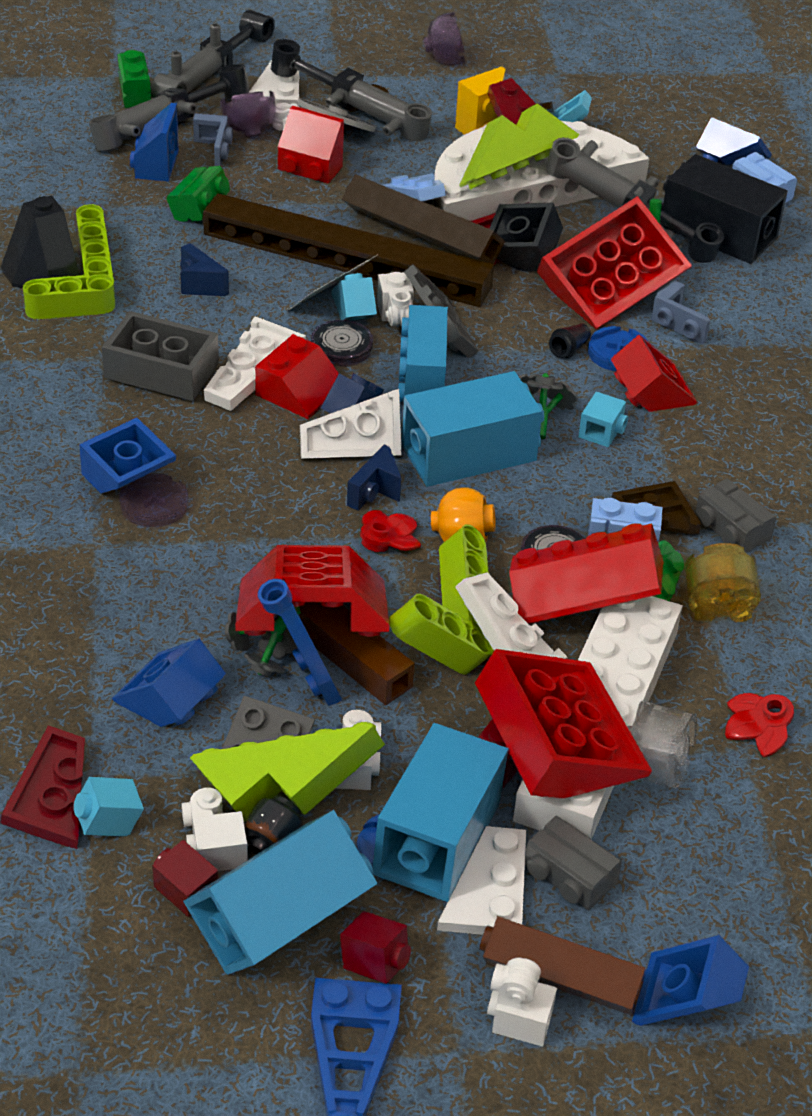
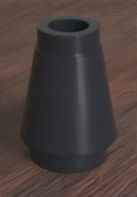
(568, 340)

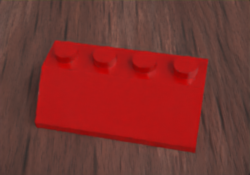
(587, 573)

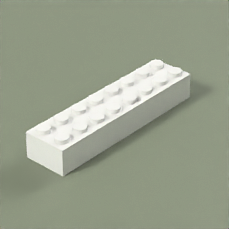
(628, 655)

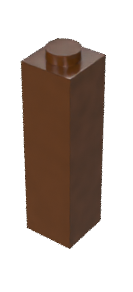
(365, 659)
(566, 964)

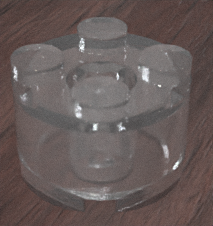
(664, 741)

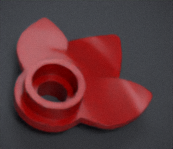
(384, 531)
(754, 720)

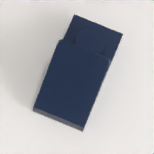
(202, 274)
(374, 477)

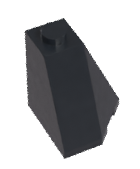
(39, 244)

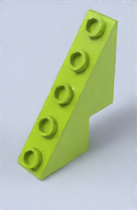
(513, 145)
(299, 766)

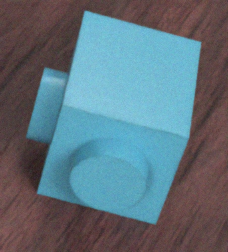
(603, 419)
(108, 806)

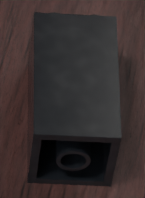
(735, 201)

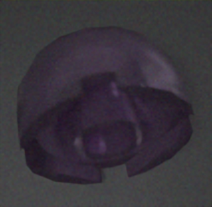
(445, 40)
(250, 112)

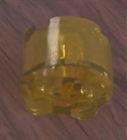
(722, 583)

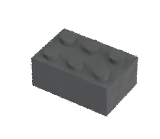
(160, 355)

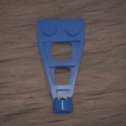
(277, 599)
(359, 1006)

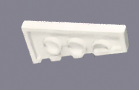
(237, 378)

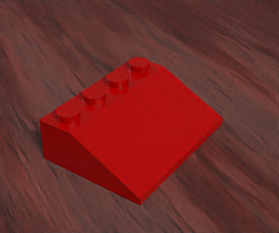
(613, 264)
(559, 724)

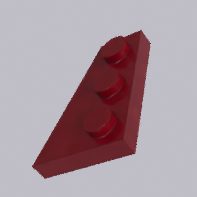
(509, 99)
(47, 790)

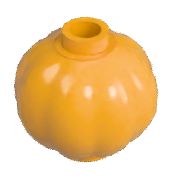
(460, 508)

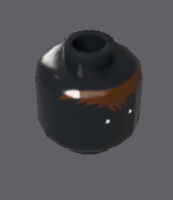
(271, 822)

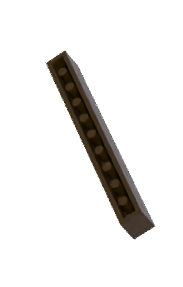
(343, 247)

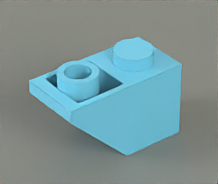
(355, 297)

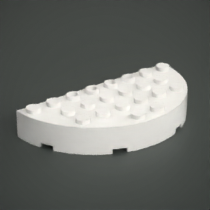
(531, 182)

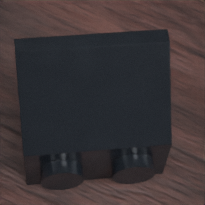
(528, 233)

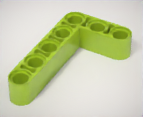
(82, 294)
(448, 629)

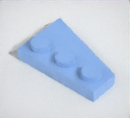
(419, 187)

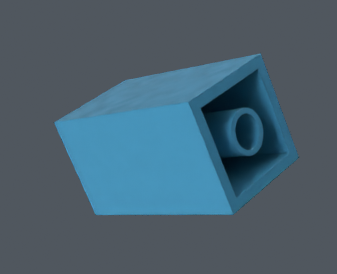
(471, 428)
(439, 811)
(281, 892)

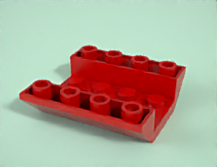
(316, 575)

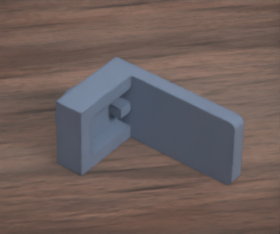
(214, 130)
(673, 315)

